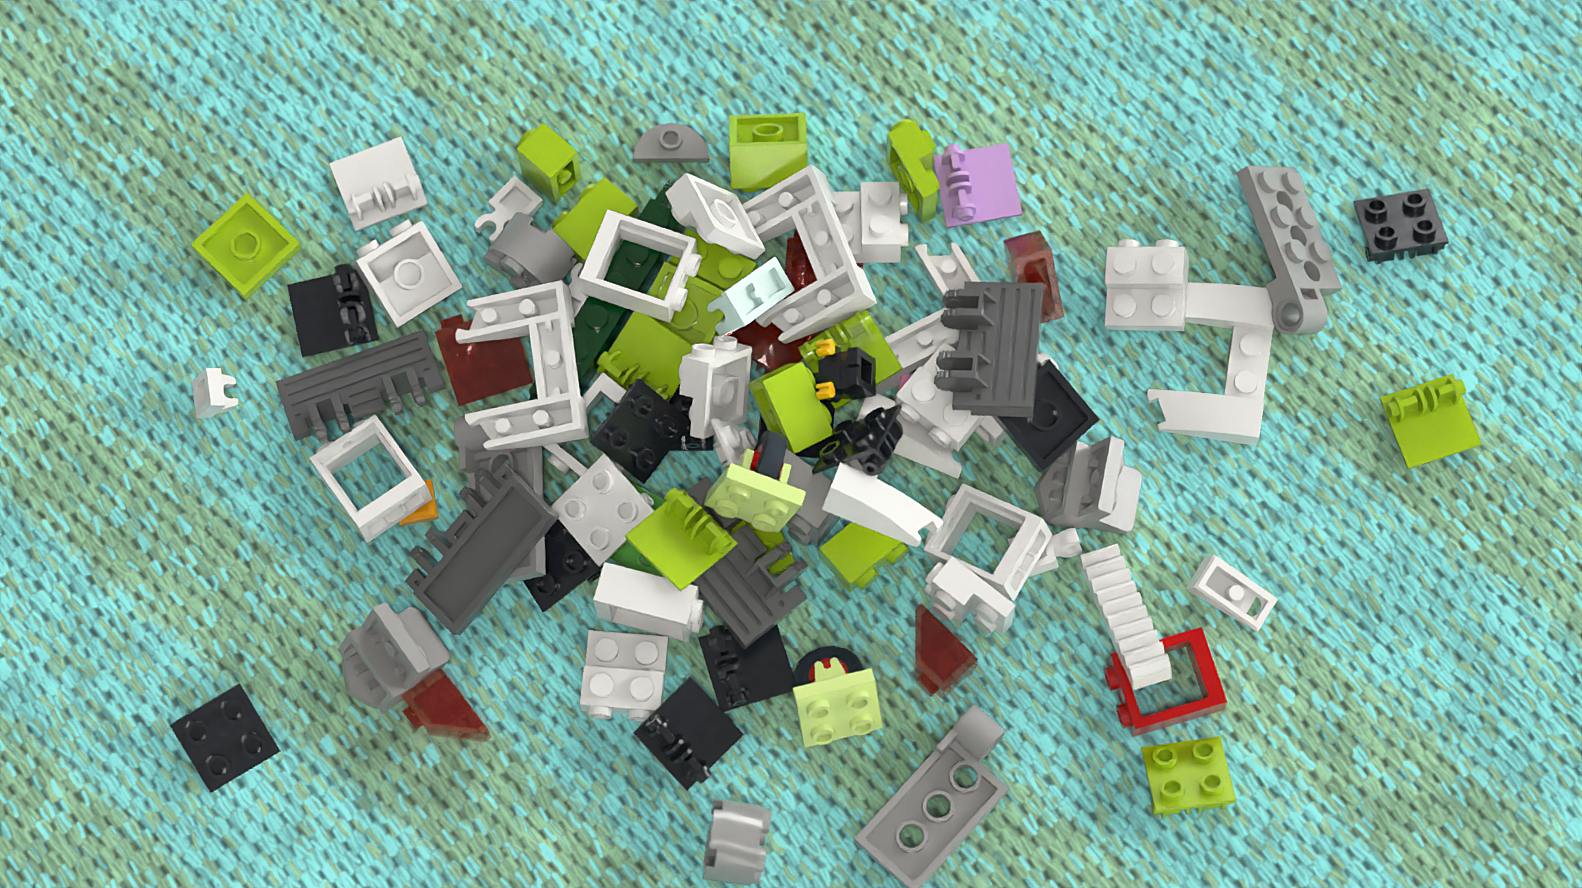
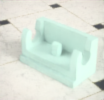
(751, 296)

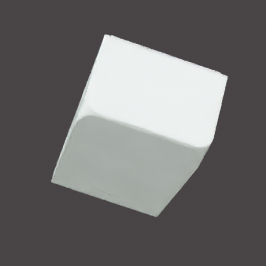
(1230, 591)

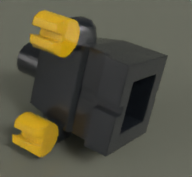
(844, 373)

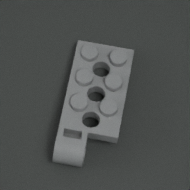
(1293, 246)
(524, 461)
(962, 747)

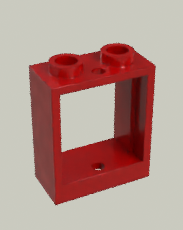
(1206, 675)

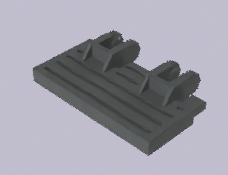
(996, 347)
(359, 385)
(480, 550)
(741, 589)

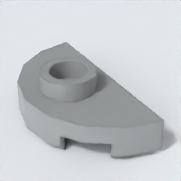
(671, 145)

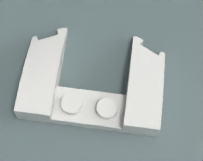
(841, 286)
(548, 318)
(920, 340)
(1239, 411)
(880, 506)

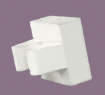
(209, 393)

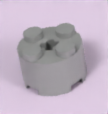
(529, 254)
(734, 842)

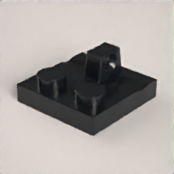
(1057, 419)

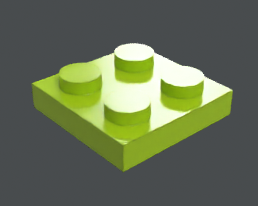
(246, 246)

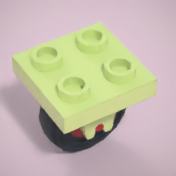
(758, 486)
(834, 696)

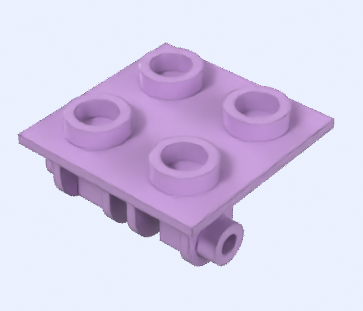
(976, 184)

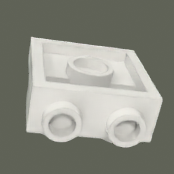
(715, 215)
(873, 221)
(406, 272)
(1146, 286)
(717, 382)
(933, 408)
(960, 591)
(623, 674)

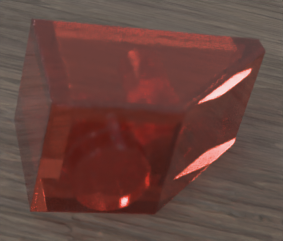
(1032, 262)
(939, 656)
(443, 710)

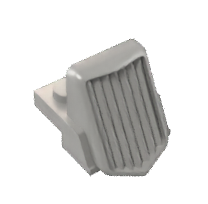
(1090, 488)
(390, 656)

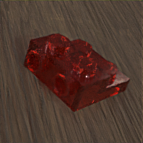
(481, 367)

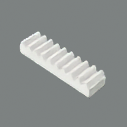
(1125, 617)

